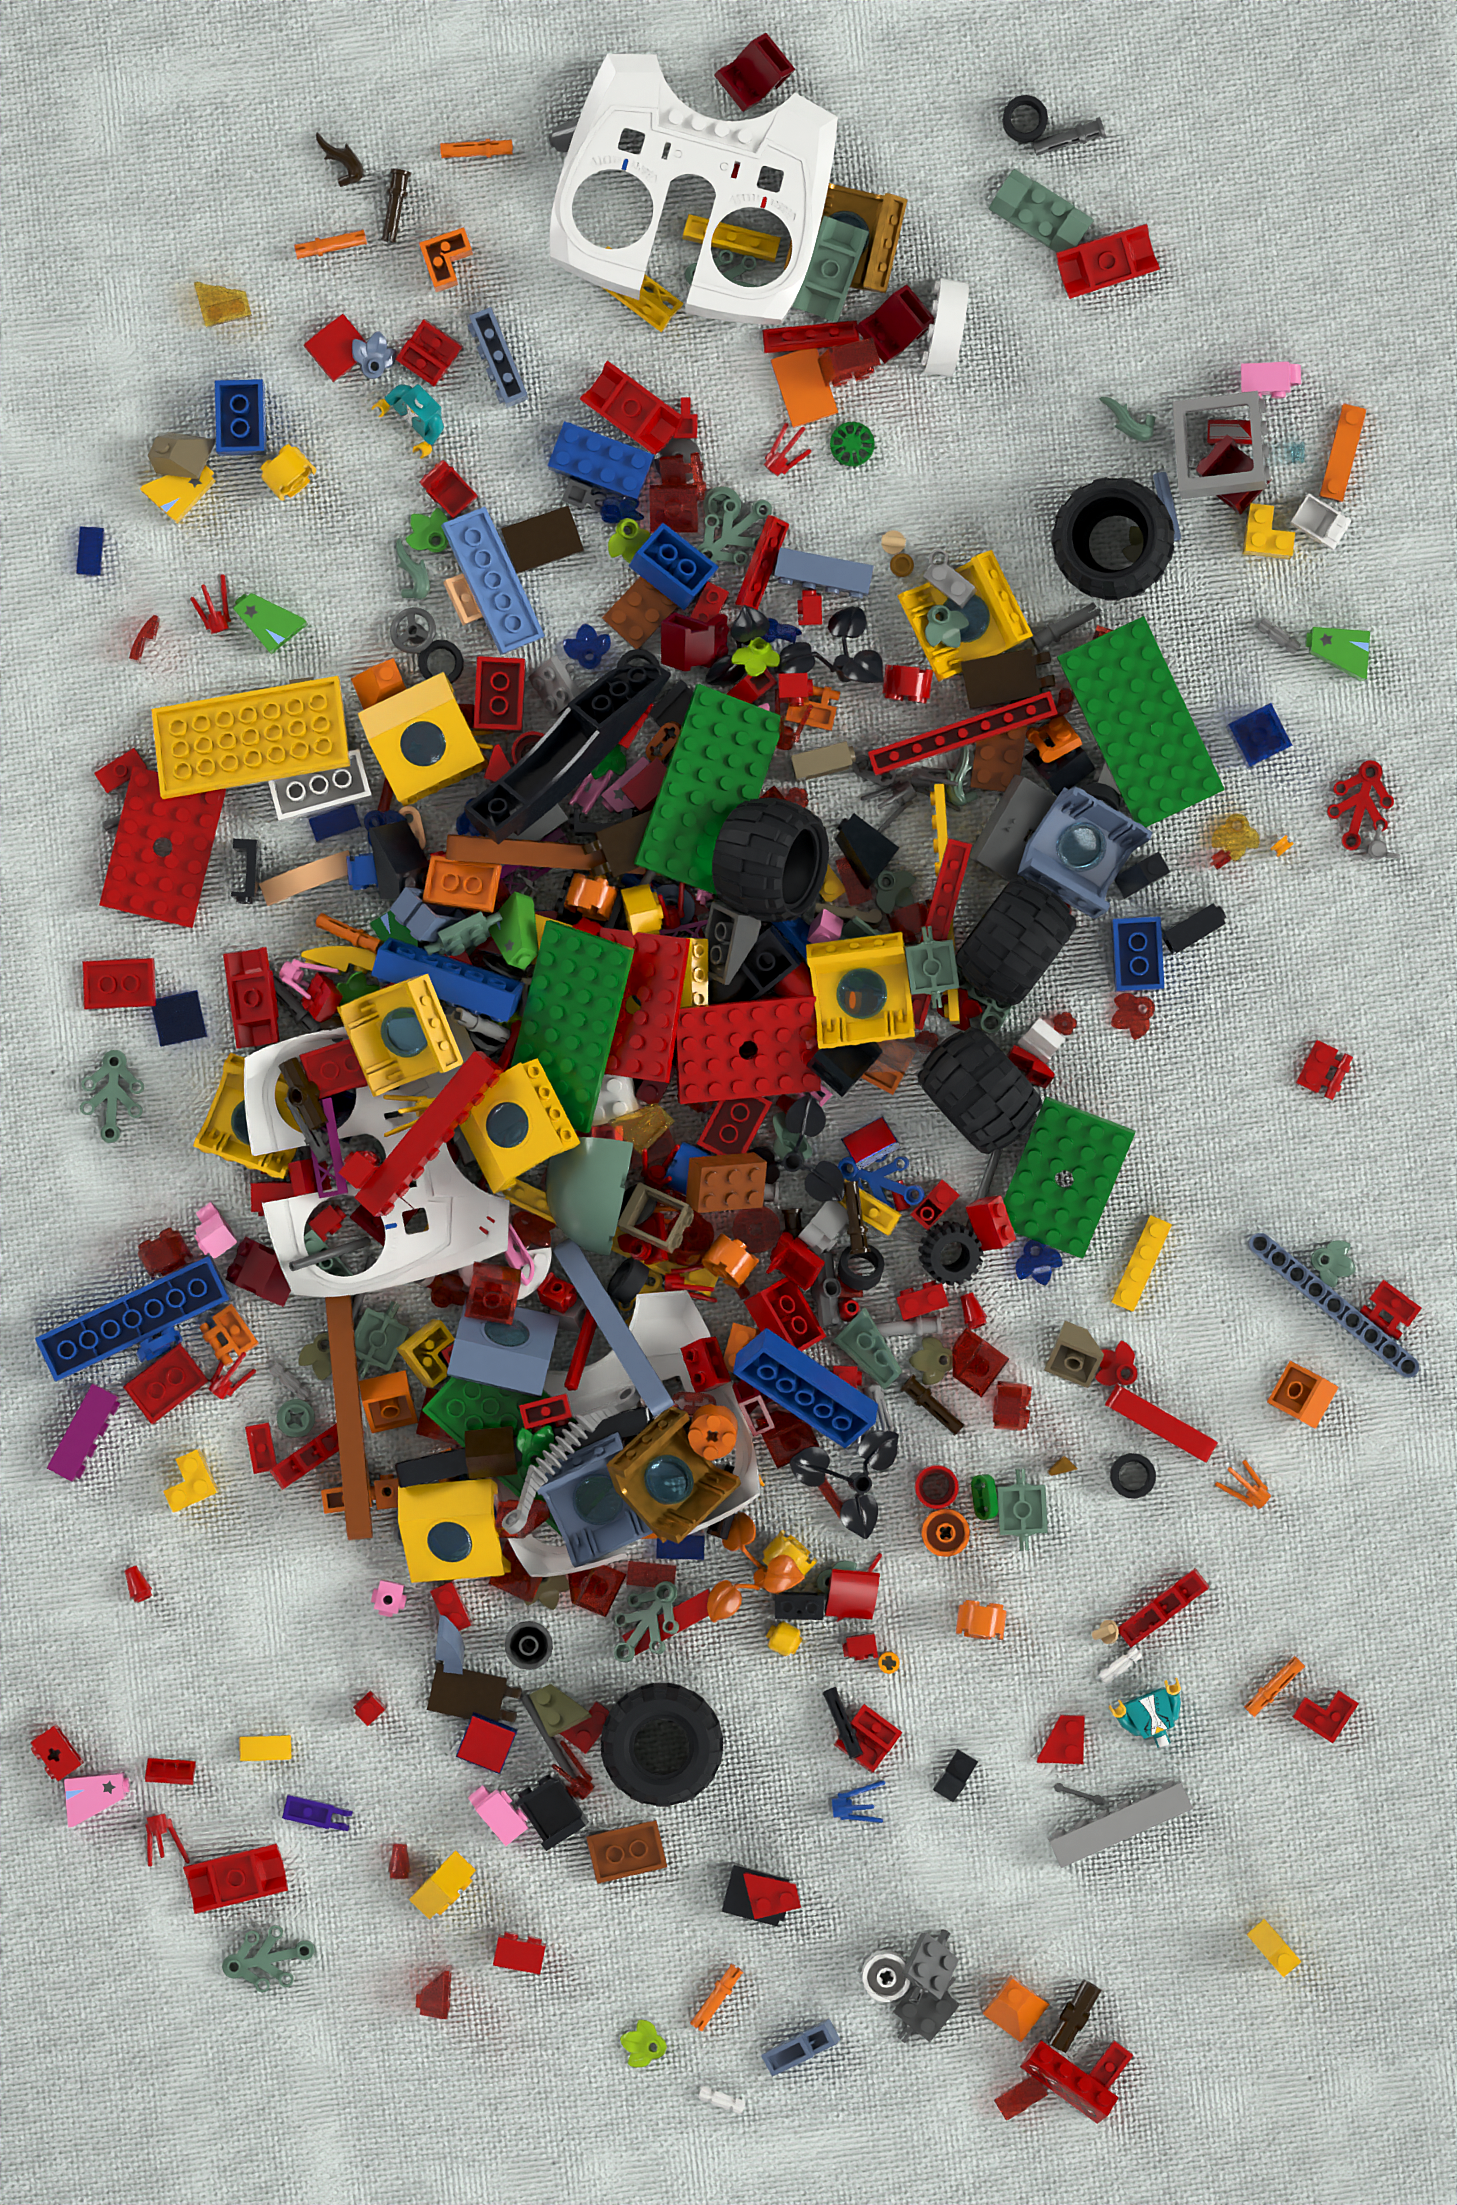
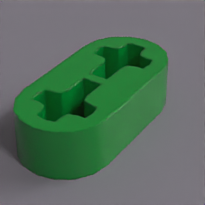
(984, 1497)

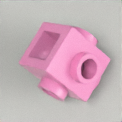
(393, 1589)

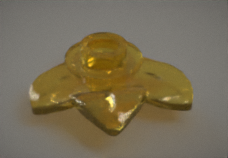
(1235, 840)

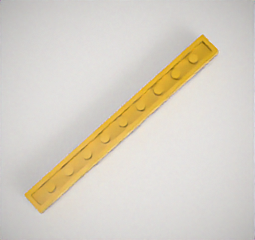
(939, 822)
(535, 1202)

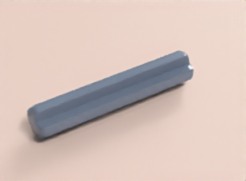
(1164, 493)

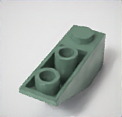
(314, 1245)

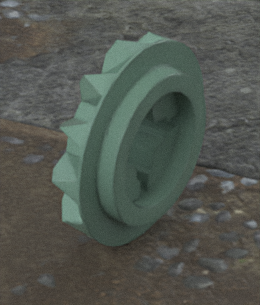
(720, 494)
(284, 1417)

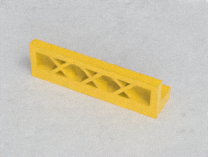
(651, 305)

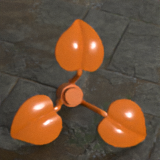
(780, 1575)

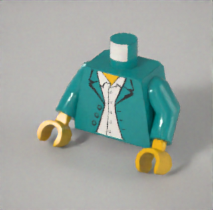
(418, 410)
(1151, 1713)

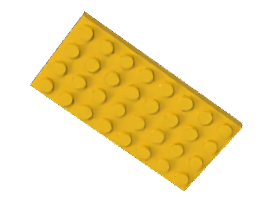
(250, 737)

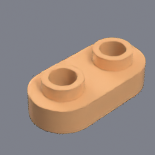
(416, 825)

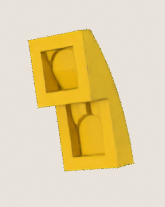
(265, 1748)

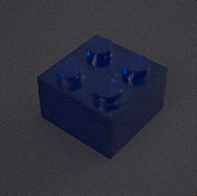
(1259, 735)

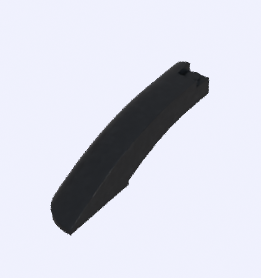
(567, 751)
(763, 968)

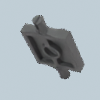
(930, 1966)
(927, 2016)

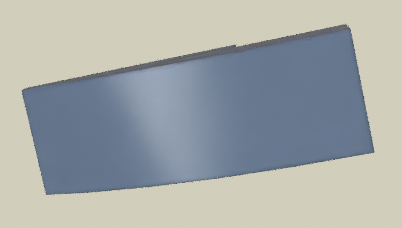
(450, 1646)
(801, 2047)

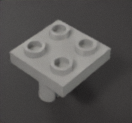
(555, 684)

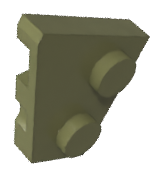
(557, 1710)

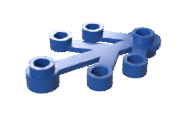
(877, 1180)

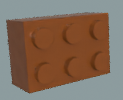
(726, 1182)

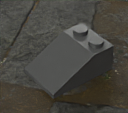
(729, 940)

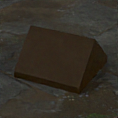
(490, 1452)

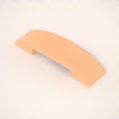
(305, 878)

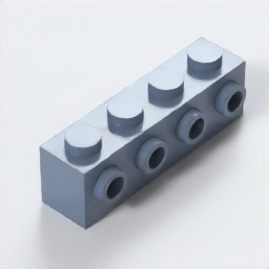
(496, 352)
(823, 572)

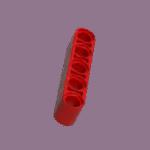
(1161, 1423)

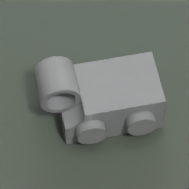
(949, 581)
(824, 1226)

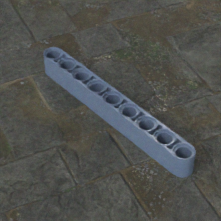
(1343, 1311)
(613, 1327)

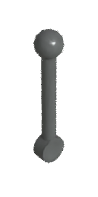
(1097, 1799)

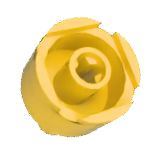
(287, 472)
(791, 1547)

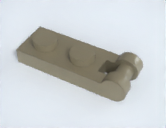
(871, 918)

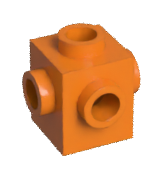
(378, 1492)

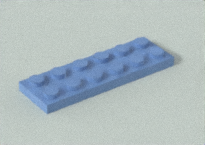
(492, 580)

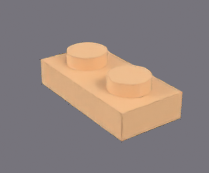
(462, 599)

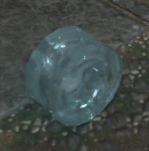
(1297, 452)

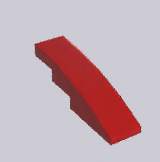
(306, 1458)
(1163, 1607)
(684, 1613)

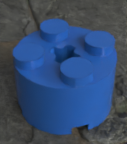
(361, 871)
(680, 1165)

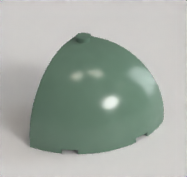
(587, 1190)

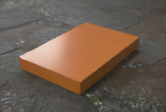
(803, 387)
(461, 884)

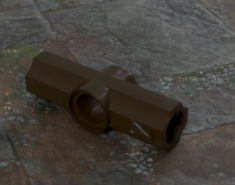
(303, 1094)
(1074, 2016)

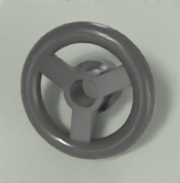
(421, 636)

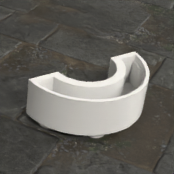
(948, 327)
(542, 1262)

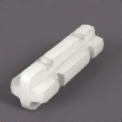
(1120, 1665)
(721, 2100)

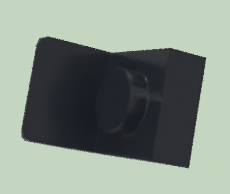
(955, 1775)

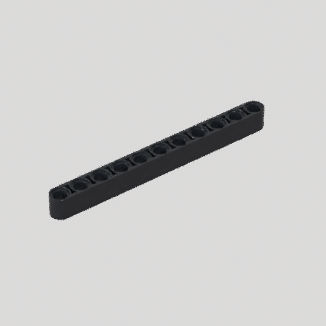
(454, 1463)

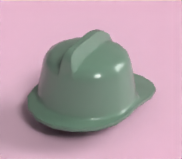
(785, 1140)

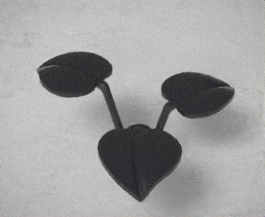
(745, 628)
(864, 667)
(826, 1179)
(856, 1514)

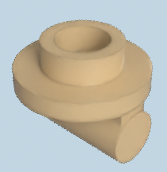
(893, 542)
(1107, 1632)

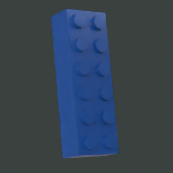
(451, 979)
(805, 1388)

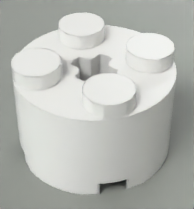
(872, 1980)

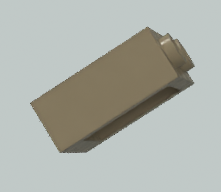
(822, 761)
(637, 1203)

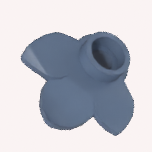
(373, 351)

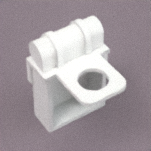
(1320, 522)
(1041, 1040)

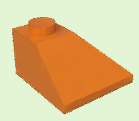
(378, 683)
(1015, 2008)

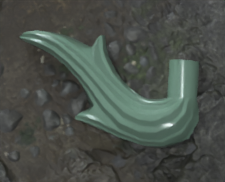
(1127, 424)
(417, 571)
(956, 794)

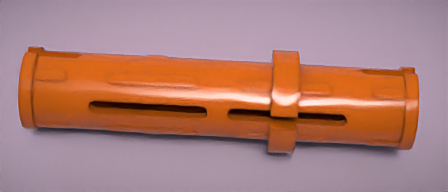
(481, 148)
(330, 244)
(358, 938)
(1274, 1686)
(722, 1989)

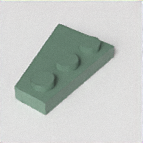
(868, 1349)

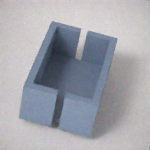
(421, 918)

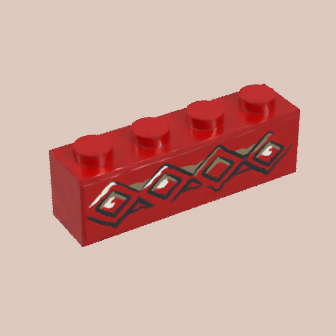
(1069, 2082)

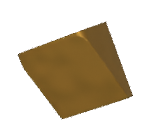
(1061, 1466)

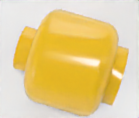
(784, 1638)

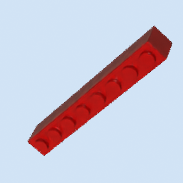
(962, 733)
(428, 1134)

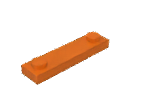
(1342, 452)

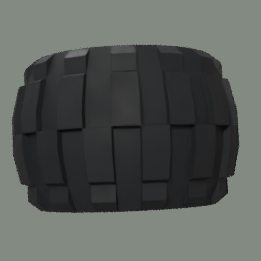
(1085, 510)
(770, 859)
(1015, 941)
(979, 1090)
(670, 1703)

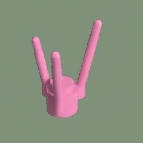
(292, 974)

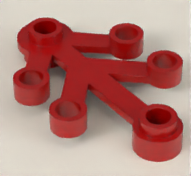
(1361, 800)

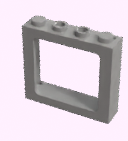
(1225, 483)

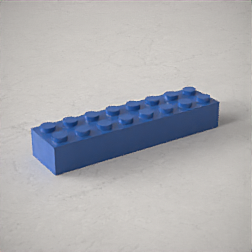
(133, 1318)

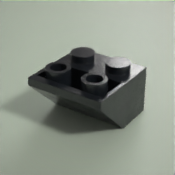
(1063, 771)

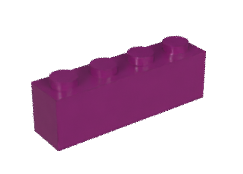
(83, 1432)

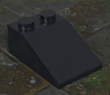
(397, 859)

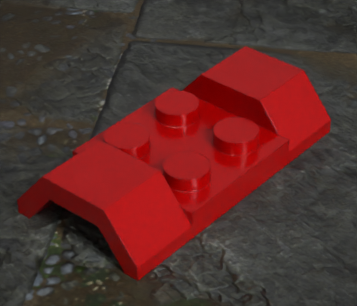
(1106, 261)
(632, 408)
(252, 998)
(236, 1878)

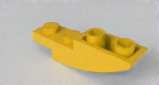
(341, 958)

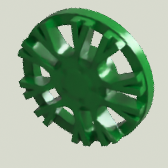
(852, 444)

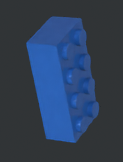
(600, 461)

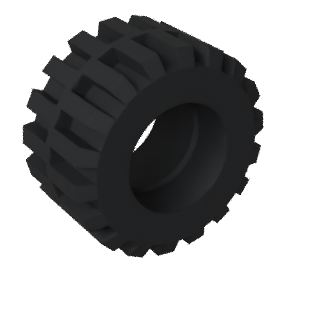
(963, 1266)

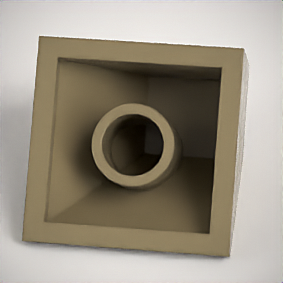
(180, 454)
(1074, 1355)

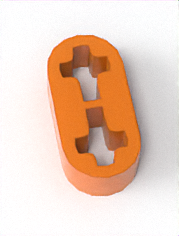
(660, 738)

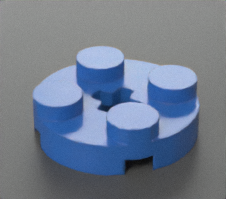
(153, 1348)

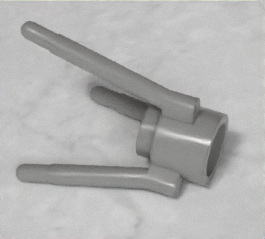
(1378, 849)
(877, 1395)

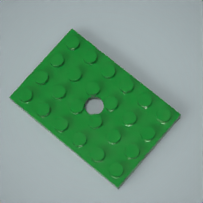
(1069, 1142)

